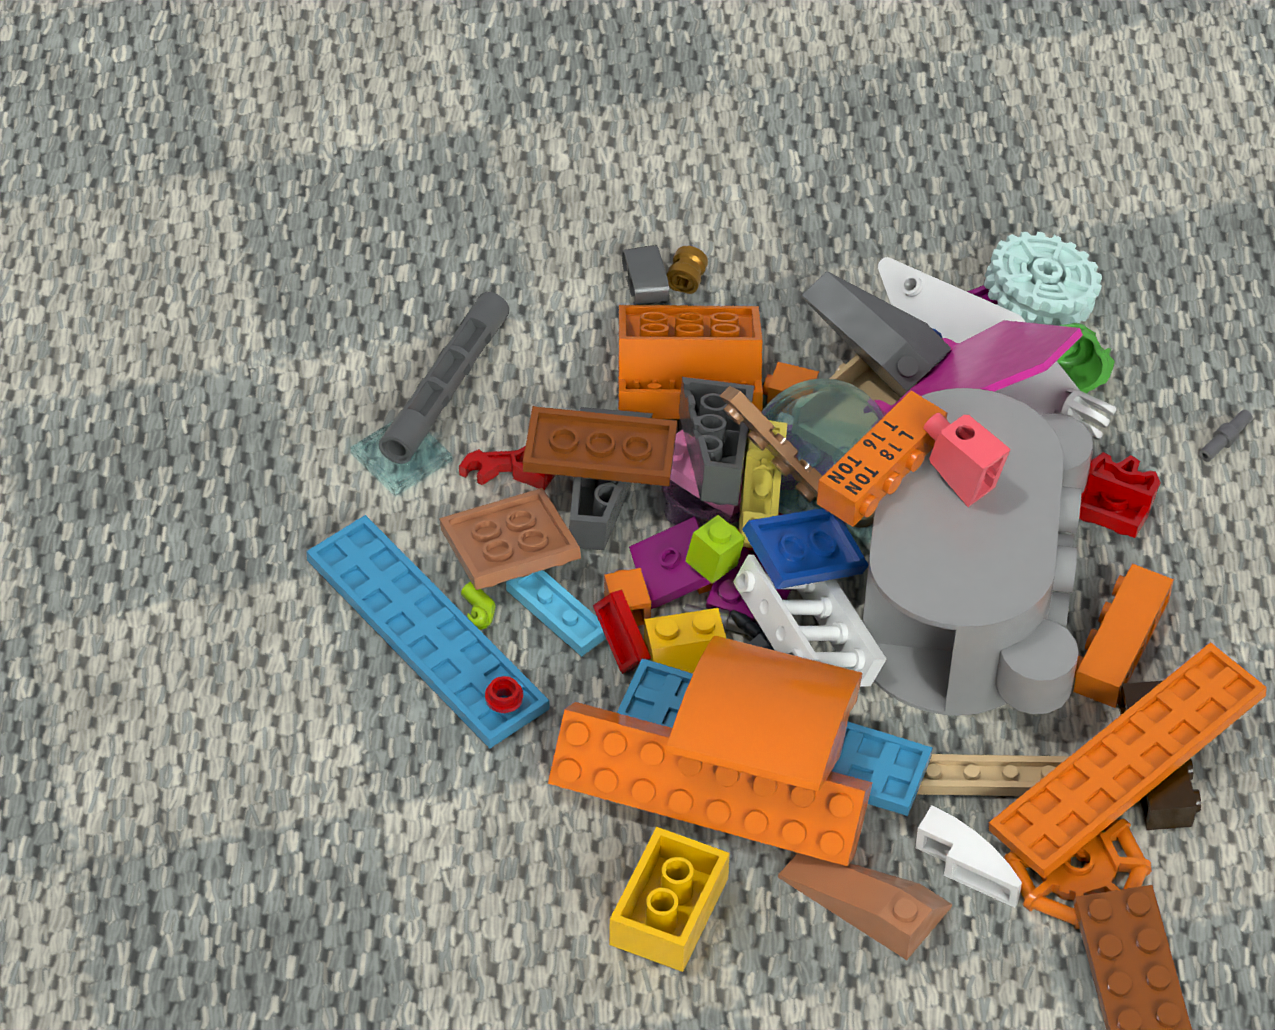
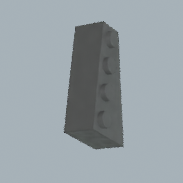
(597, 501)

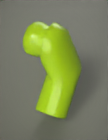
(482, 606)

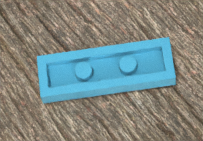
(558, 610)

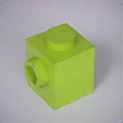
(715, 549)

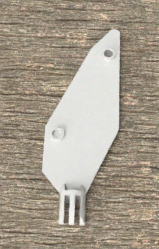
(962, 315)

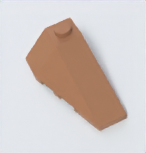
(876, 903)

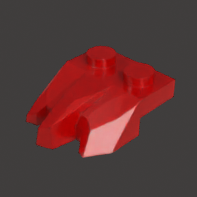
(1118, 494)

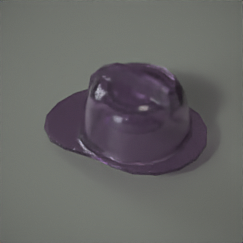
(683, 505)

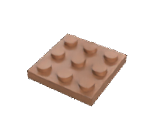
(509, 538)

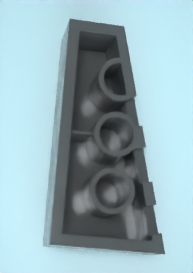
(713, 439)

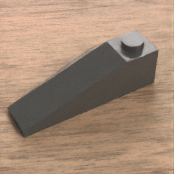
(883, 336)

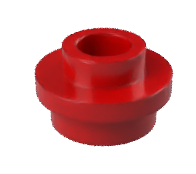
(504, 687)

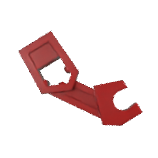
(491, 463)

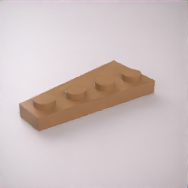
(740, 410)

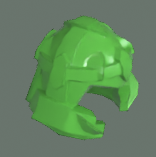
(1087, 361)

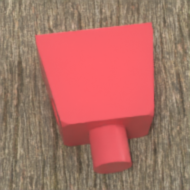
(966, 456)

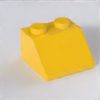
(682, 637)

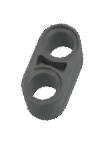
(646, 274)

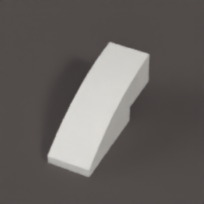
(968, 856)

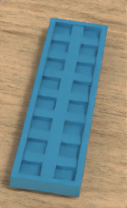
(424, 627)
(867, 754)

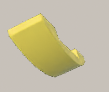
(760, 483)

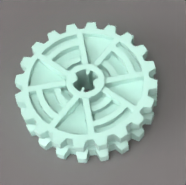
(1043, 279)

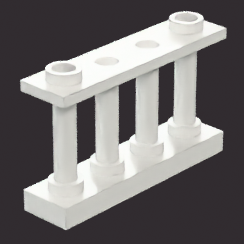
(830, 607)

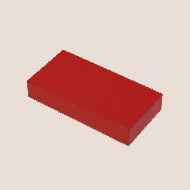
(621, 631)

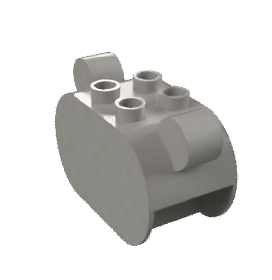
(966, 590)

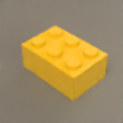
(669, 899)

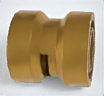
(687, 269)

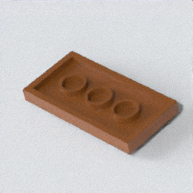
(600, 446)
(1131, 960)

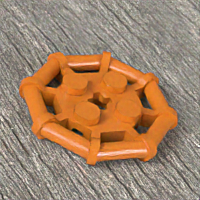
(1095, 876)

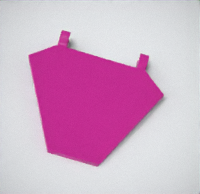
(996, 358)

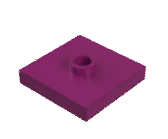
(664, 563)

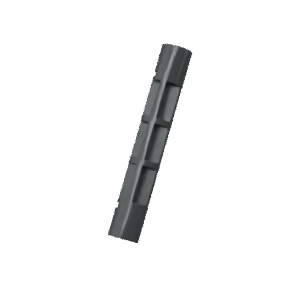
(443, 378)

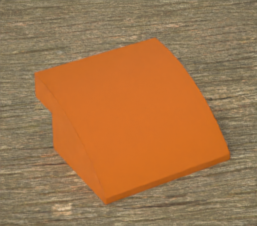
(685, 341)
(765, 713)

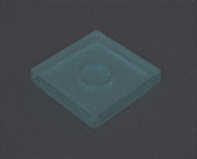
(399, 477)

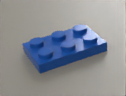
(805, 548)

